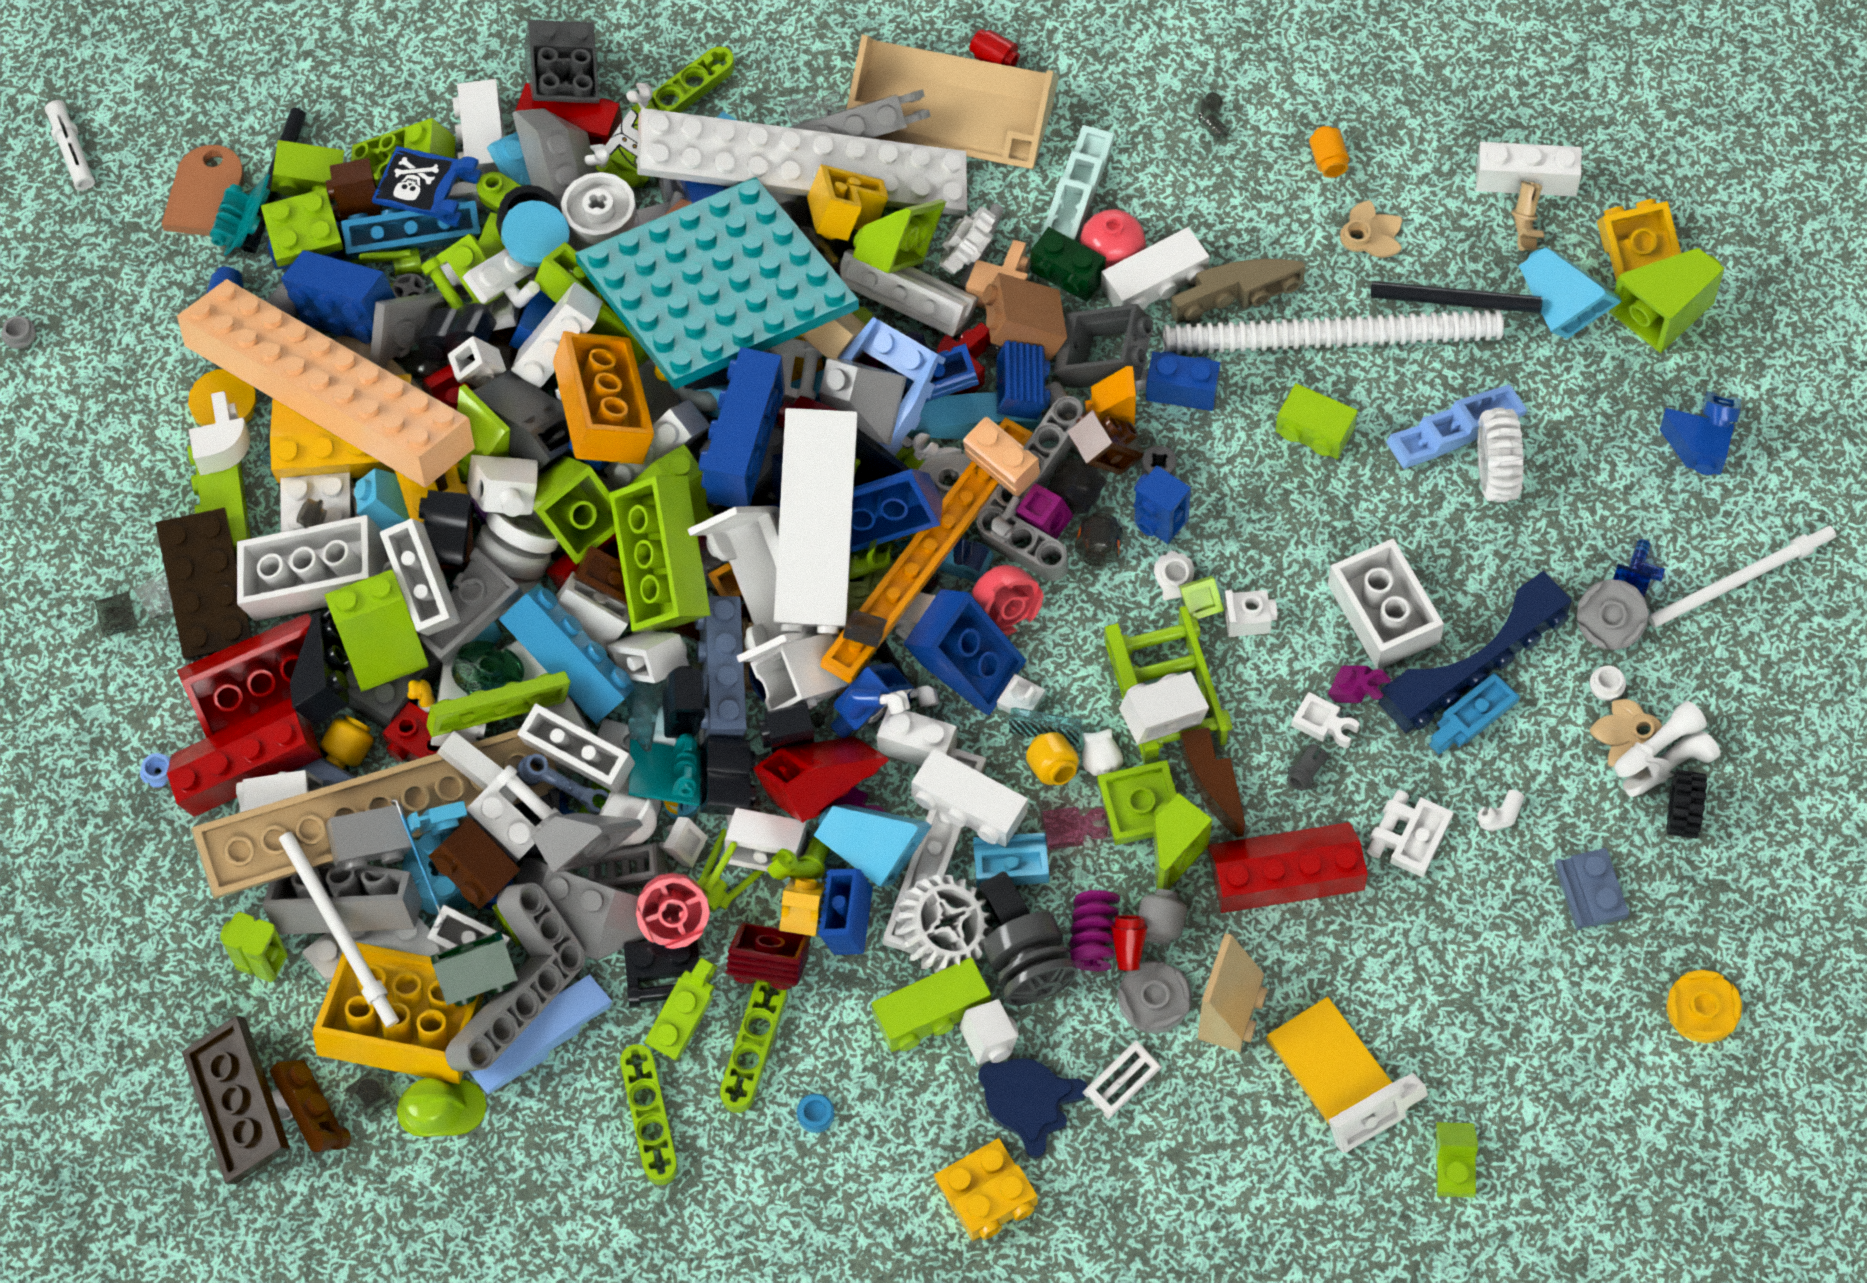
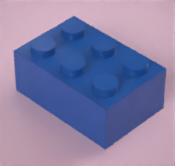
(336, 294)

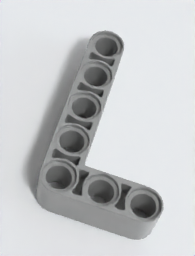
(1041, 545)
(552, 965)

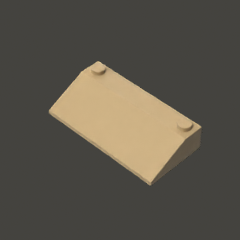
(973, 104)

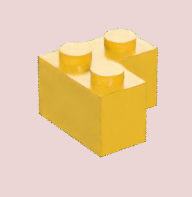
(844, 201)

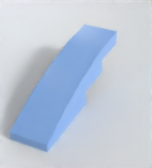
(1450, 428)
(551, 1028)

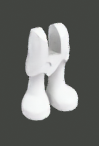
(1648, 770)

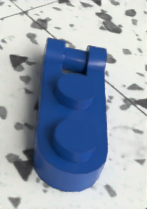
(1721, 409)

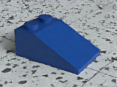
(965, 649)

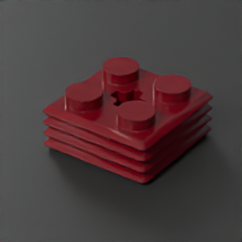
(767, 956)

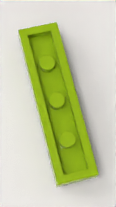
(497, 703)

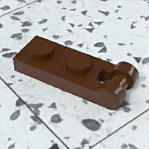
(309, 1106)

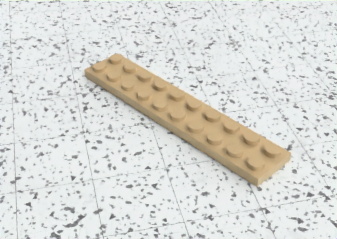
(246, 846)

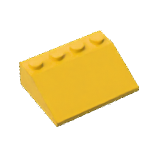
(308, 449)
(417, 1044)

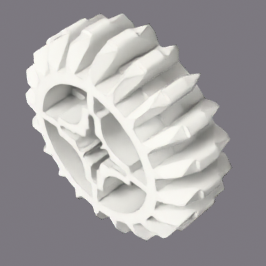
(1500, 455)
(927, 895)

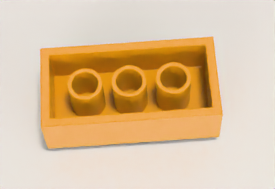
(603, 398)

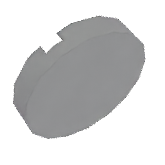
(1612, 614)
(1153, 1010)

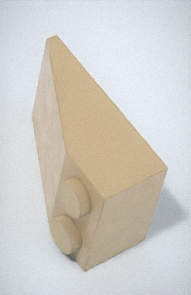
(1231, 997)

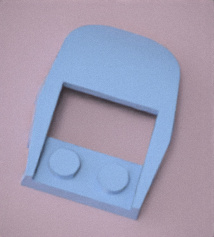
(908, 359)

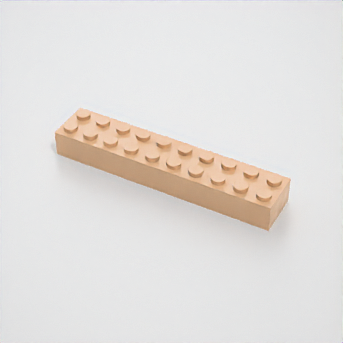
(327, 383)

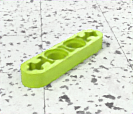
(700, 68)
(749, 1042)
(648, 1114)

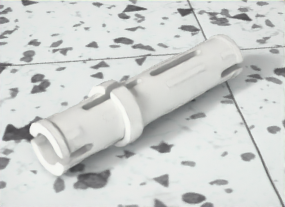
(59, 117)

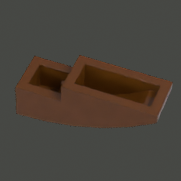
(1213, 779)

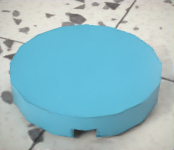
(533, 231)

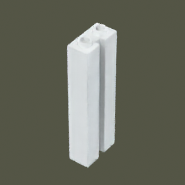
(815, 520)

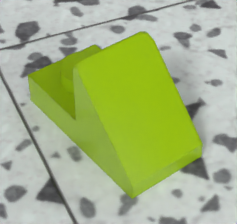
(1456, 1159)

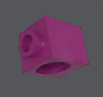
(1044, 511)

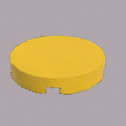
(217, 381)
(1710, 1015)

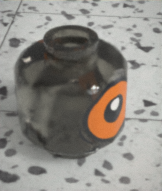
(1099, 539)

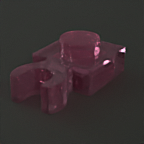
(1066, 827)

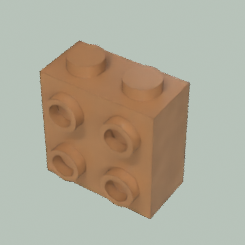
(1024, 314)

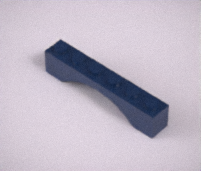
(1422, 692)

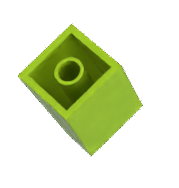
(1667, 296)
(574, 506)
(376, 630)

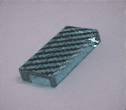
(1034, 723)

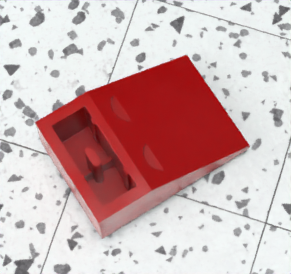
(817, 773)

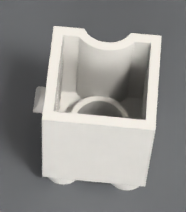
(794, 673)
(273, 788)

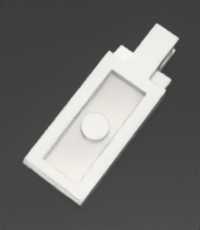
(1376, 1112)

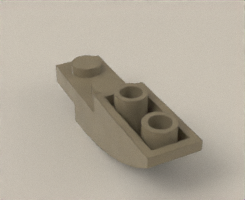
(1247, 280)

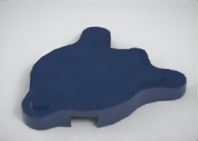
(1027, 1099)

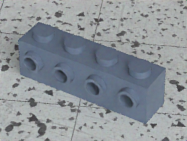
(721, 671)

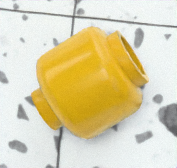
(346, 742)
(1052, 758)

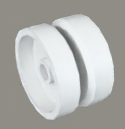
(598, 209)
(517, 544)

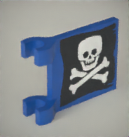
(423, 182)

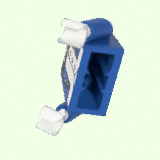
(872, 693)

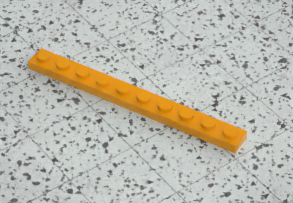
(919, 562)

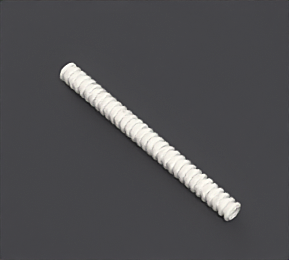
(1334, 332)

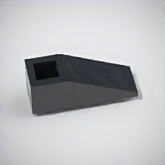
(319, 675)

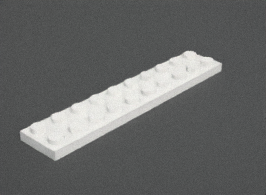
(789, 158)

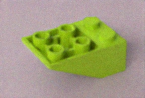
(422, 136)

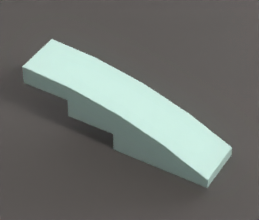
(1079, 182)

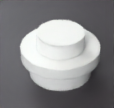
(1607, 683)

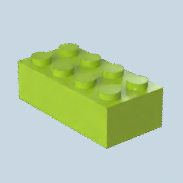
(658, 555)

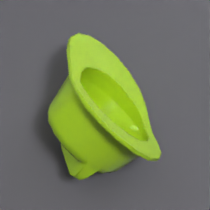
(441, 1108)

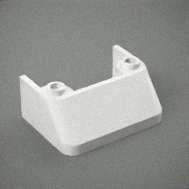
(750, 544)

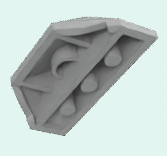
(552, 150)
(595, 912)

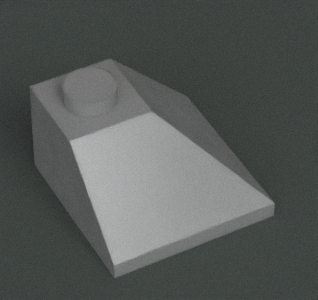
(864, 390)
(581, 838)

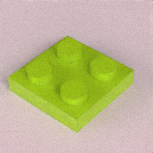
(301, 225)
(1133, 797)

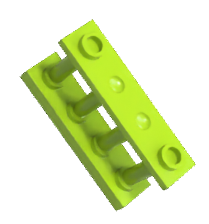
(1121, 646)

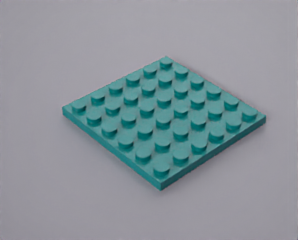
(716, 281)

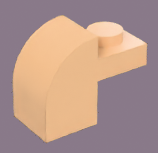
(984, 273)

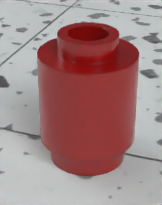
(994, 48)

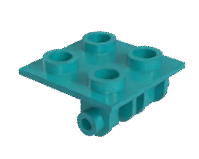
(238, 215)
(666, 771)

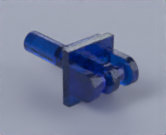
(1639, 572)

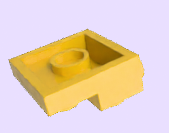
(1638, 235)
(987, 1190)

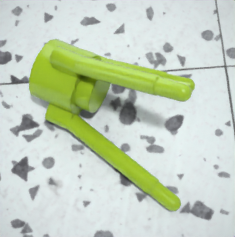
(403, 261)
(713, 885)

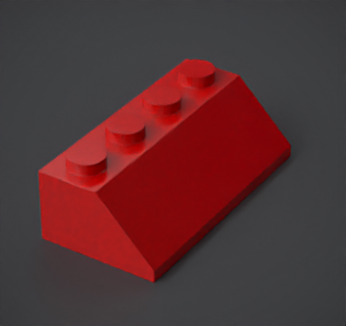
(244, 676)
(256, 747)
(1287, 867)

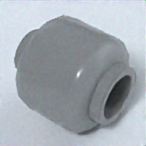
(1163, 916)

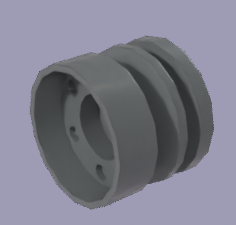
(1030, 958)

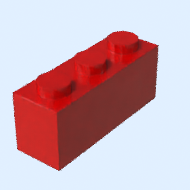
(596, 119)

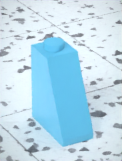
(1569, 293)
(381, 498)
(871, 840)

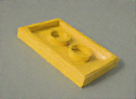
(1327, 1059)

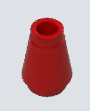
(1129, 940)

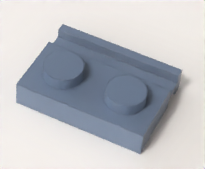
(1591, 889)

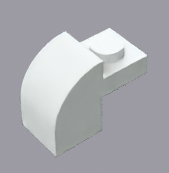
(222, 443)

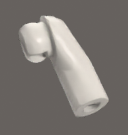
(1504, 816)

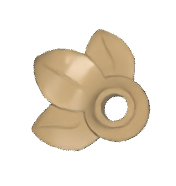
(1375, 229)
(1622, 728)

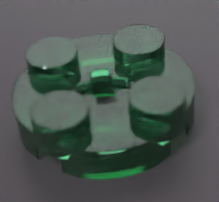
(481, 655)

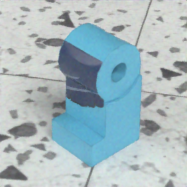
(967, 560)

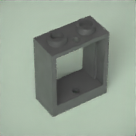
(1082, 326)

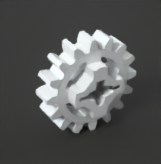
(967, 240)

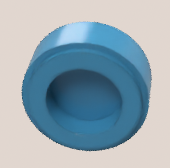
(815, 1113)

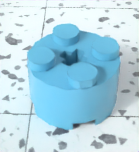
(444, 889)

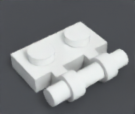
(1420, 838)

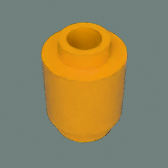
(1329, 151)

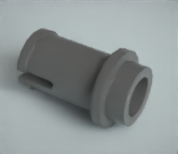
(1302, 773)

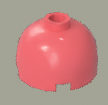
(1113, 235)
(1008, 596)
(672, 910)

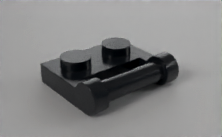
(652, 962)

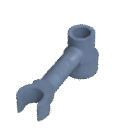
(552, 777)

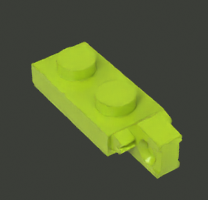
(683, 1011)

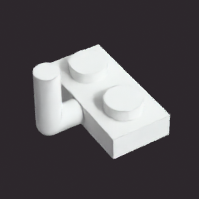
(501, 275)

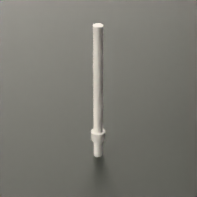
(1799, 547)
(373, 989)

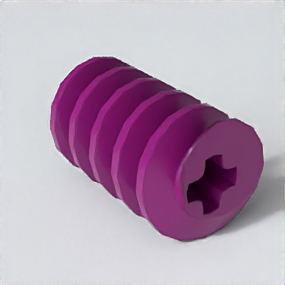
(1091, 928)

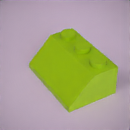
(899, 238)

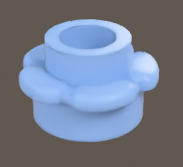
(150, 765)

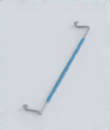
(420, 862)

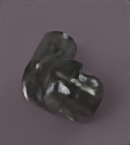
(1209, 116)

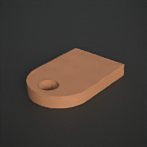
(200, 189)

